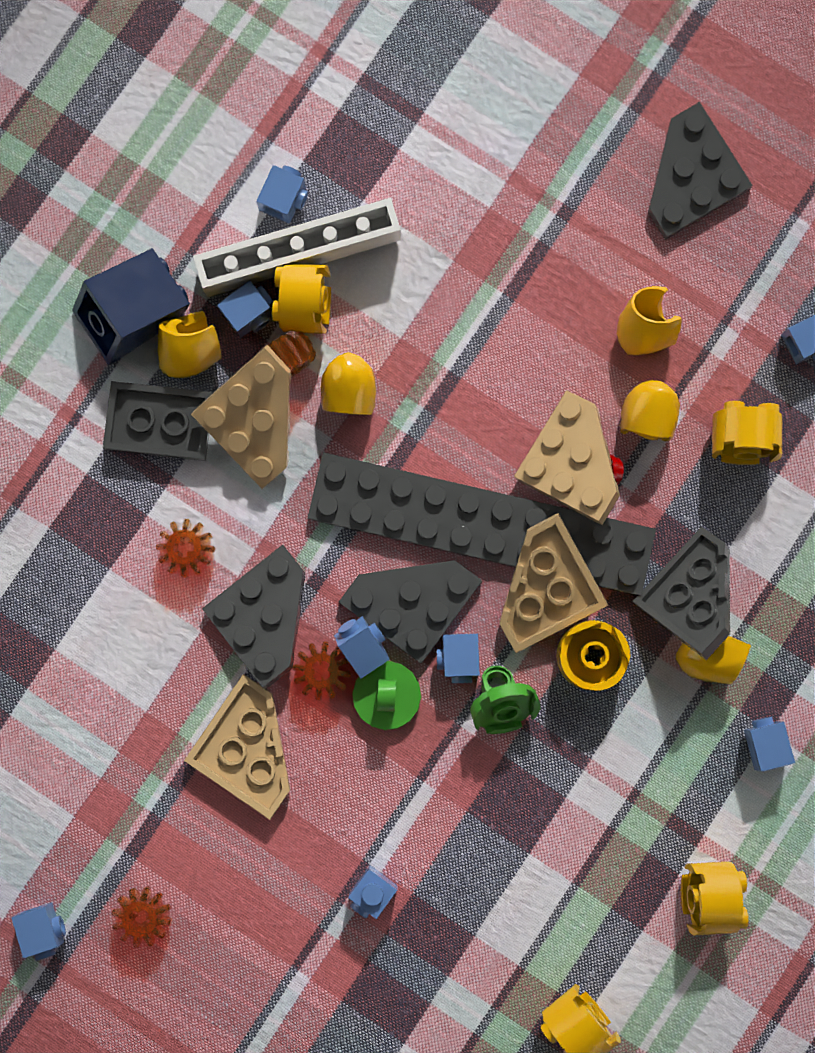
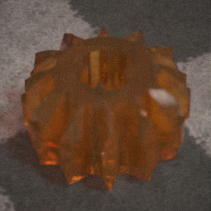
(294, 350)
(178, 539)
(310, 672)
(145, 929)

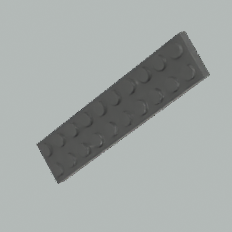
(469, 519)

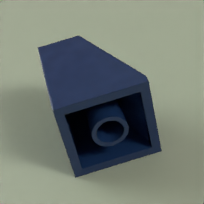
(128, 303)

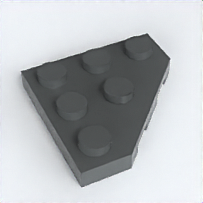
(694, 173)
(693, 594)
(412, 602)
(262, 615)

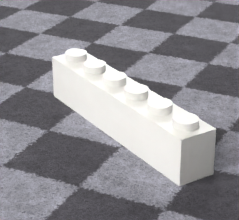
(300, 244)

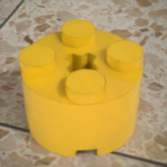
(303, 298)
(747, 433)
(611, 663)
(714, 898)
(578, 1024)

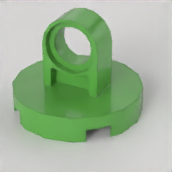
(387, 696)
(503, 706)

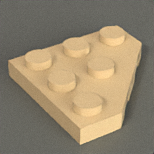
(252, 416)
(573, 460)
(548, 586)
(245, 748)

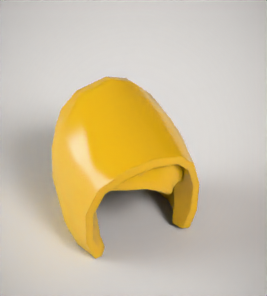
(643, 326)
(187, 345)
(348, 386)
(651, 411)
(720, 667)

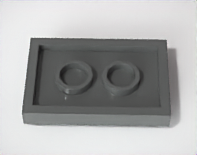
(155, 421)

